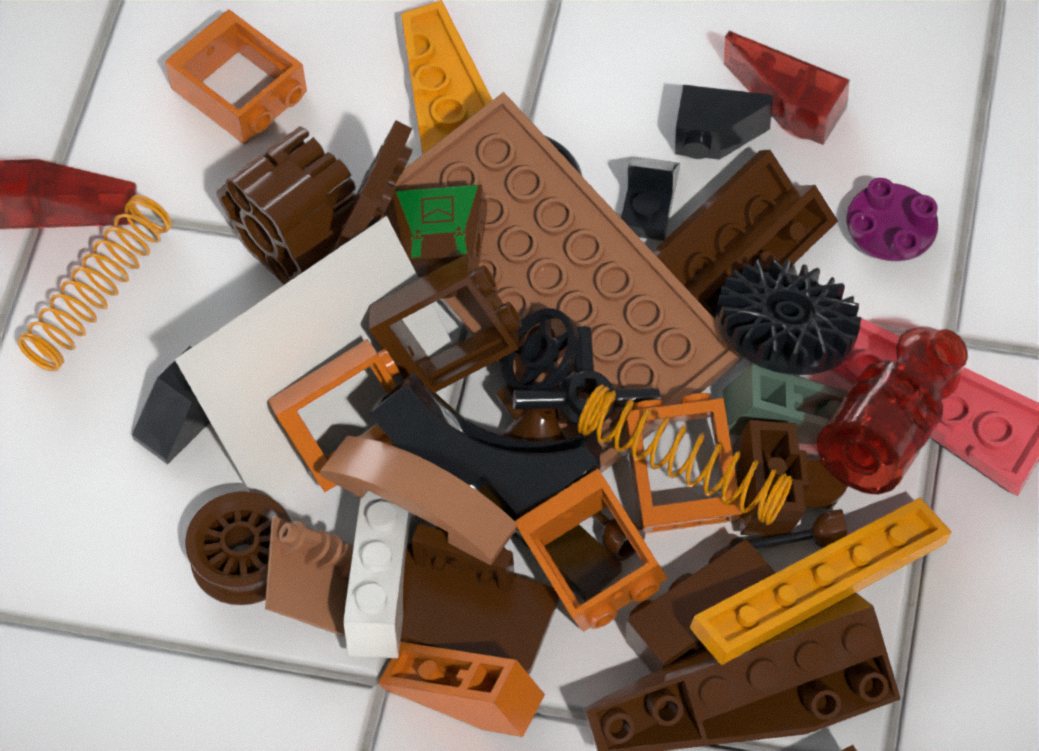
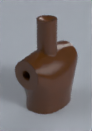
(530, 423)

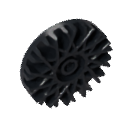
(787, 319)

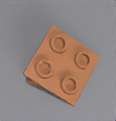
(308, 575)

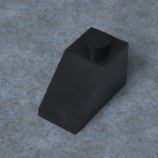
(719, 121)
(170, 416)

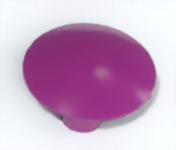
(892, 221)

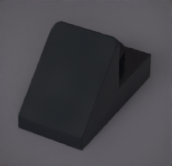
(650, 196)

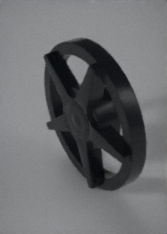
(542, 351)

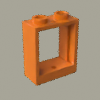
(211, 50)
(319, 383)
(564, 513)
(690, 513)

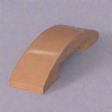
(424, 490)

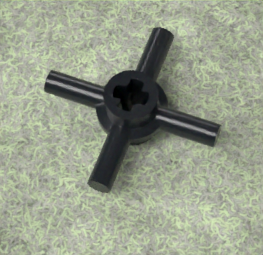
(582, 380)

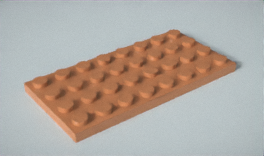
(567, 250)

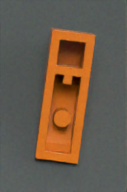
(466, 686)

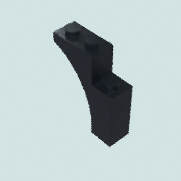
(518, 469)

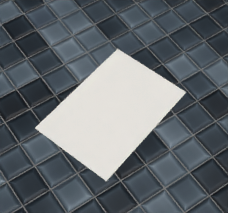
(293, 336)

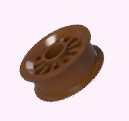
(242, 520)

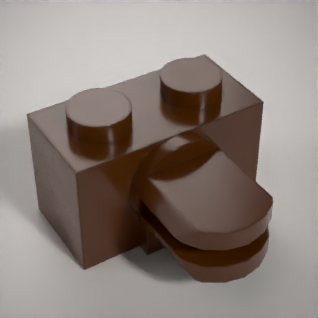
(778, 447)

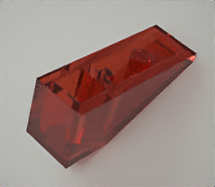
(804, 95)
(57, 195)

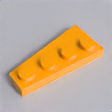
(441, 73)

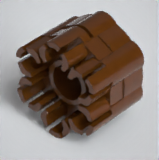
(284, 204)

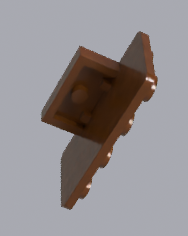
(472, 605)

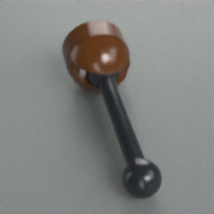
(825, 530)

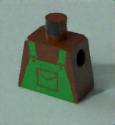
(441, 225)

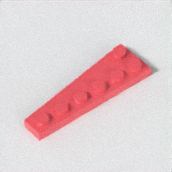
(980, 420)

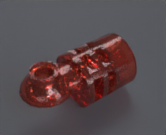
(892, 411)

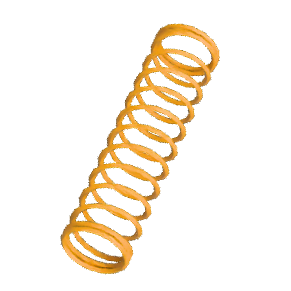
(46, 348)
(604, 401)

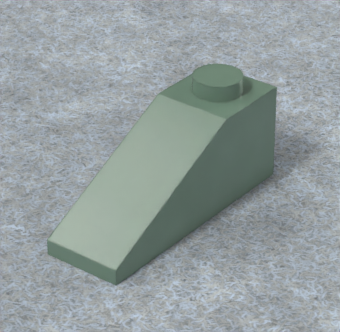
(780, 398)

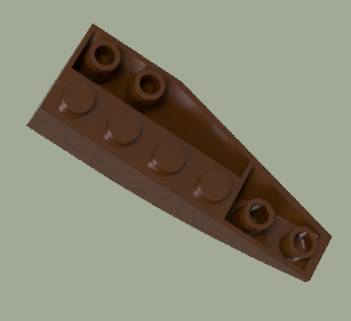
(782, 688)

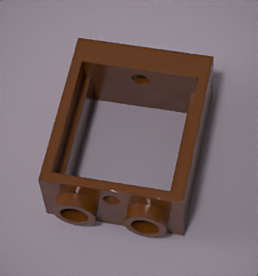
(463, 358)

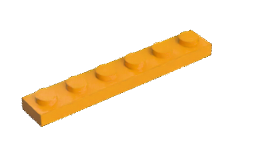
(819, 581)

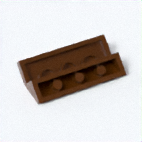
(745, 221)

